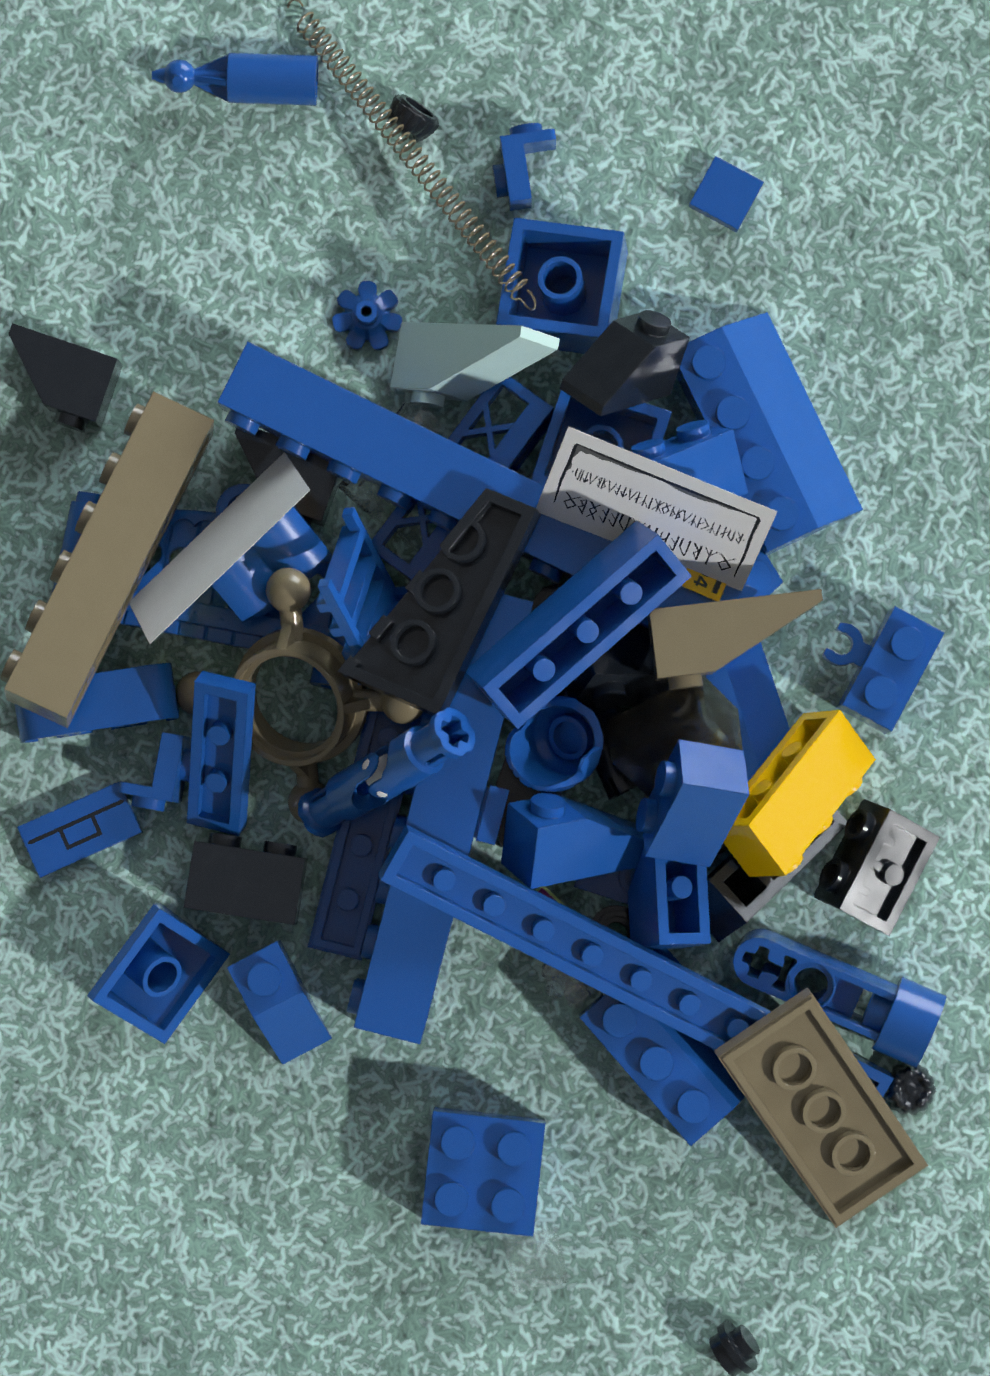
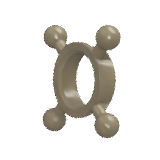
(289, 592)

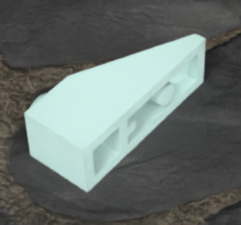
(462, 359)

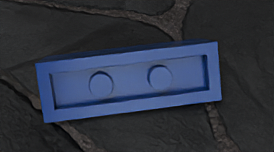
(752, 691)

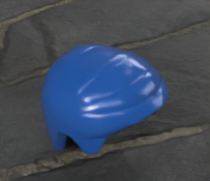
(556, 746)

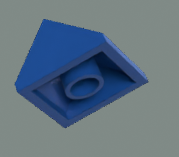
(159, 973)

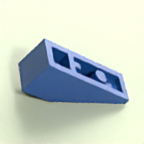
(565, 841)

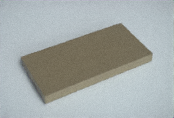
(821, 1107)

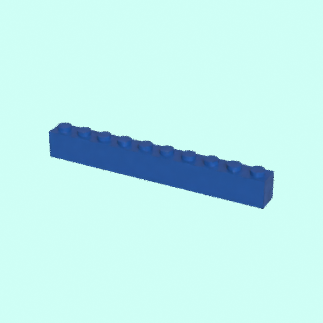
(401, 459)

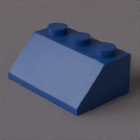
(669, 1067)

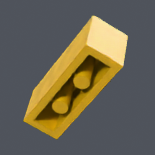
(797, 793)

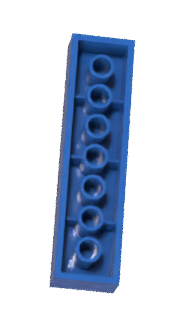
(446, 806)

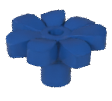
(370, 327)

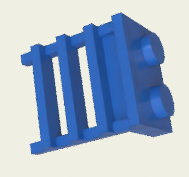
(356, 586)

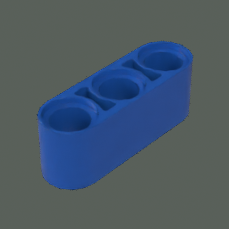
(111, 701)

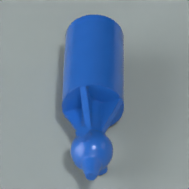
(248, 78)

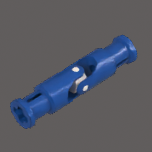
(386, 772)

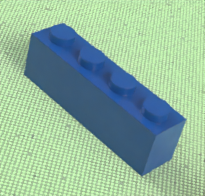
(578, 623)

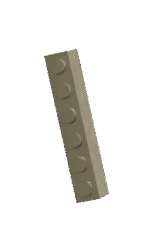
(108, 559)

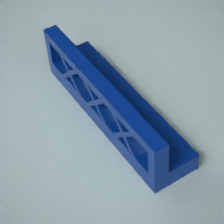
(511, 453)

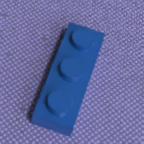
(220, 753)

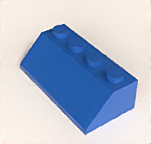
(748, 384)

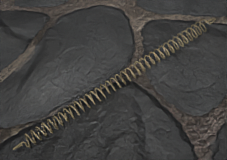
(422, 172)

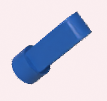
(896, 1017)

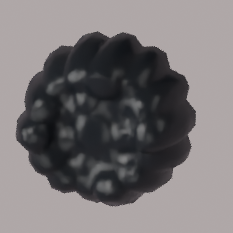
(414, 117)
(910, 1089)

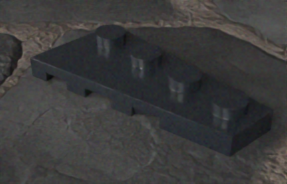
(438, 624)

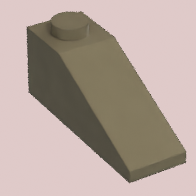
(709, 635)

